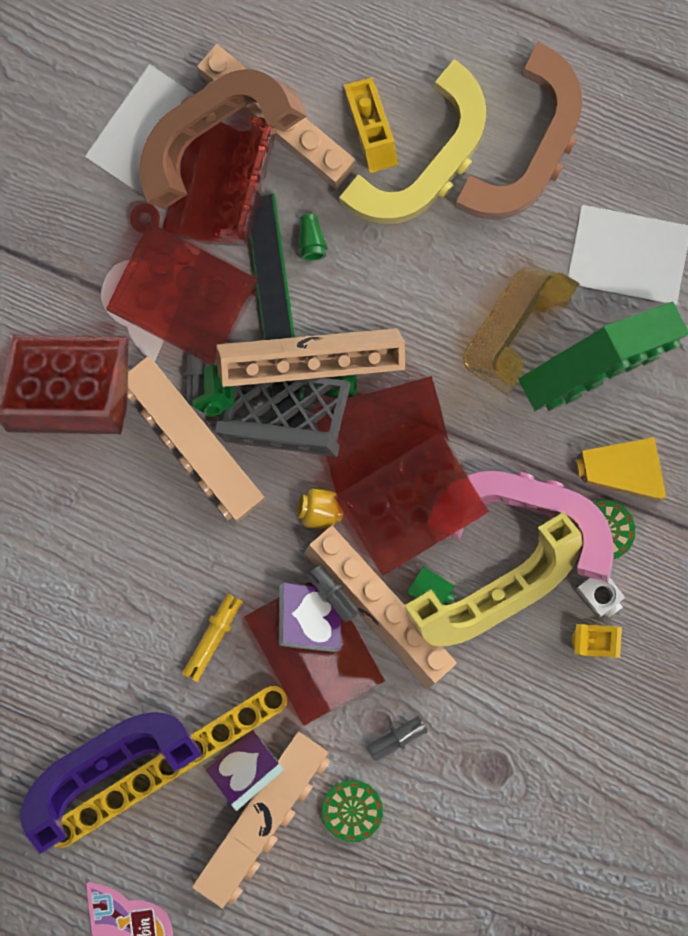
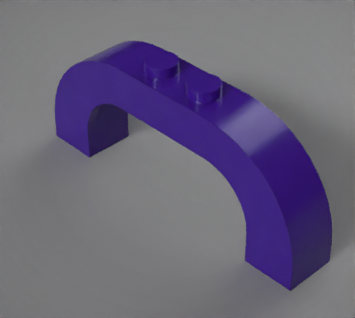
(94, 761)

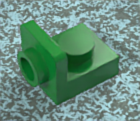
(216, 397)

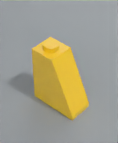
(624, 468)

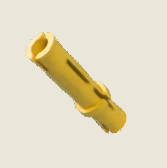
(212, 637)

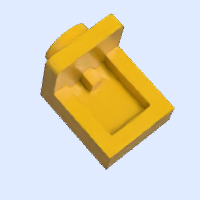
(597, 641)

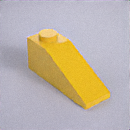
(371, 125)

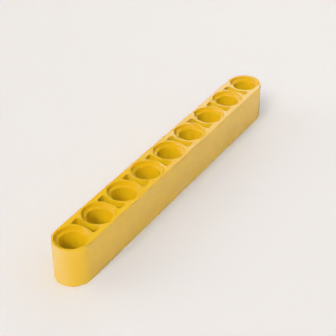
(158, 779)

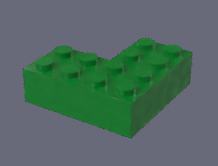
(604, 356)

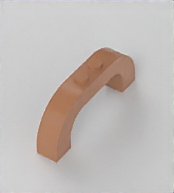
(199, 113)
(499, 202)

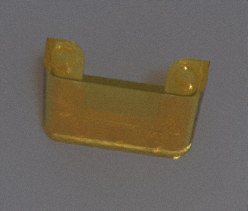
(489, 350)

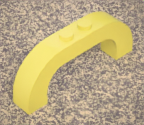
(384, 207)
(459, 622)

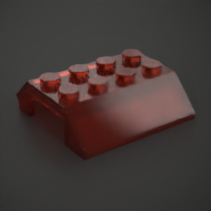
(222, 184)

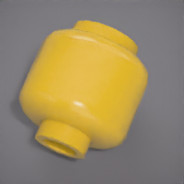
(319, 509)

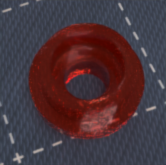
(140, 210)

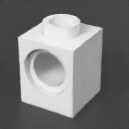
(587, 591)

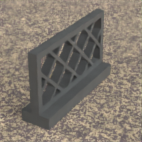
(287, 438)

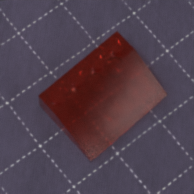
(182, 294)
(65, 384)
(381, 428)
(411, 503)
(315, 678)

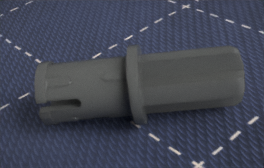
(194, 378)
(333, 593)
(397, 738)

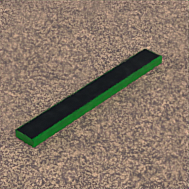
(273, 289)

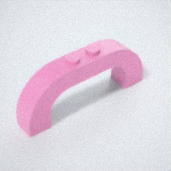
(552, 500)

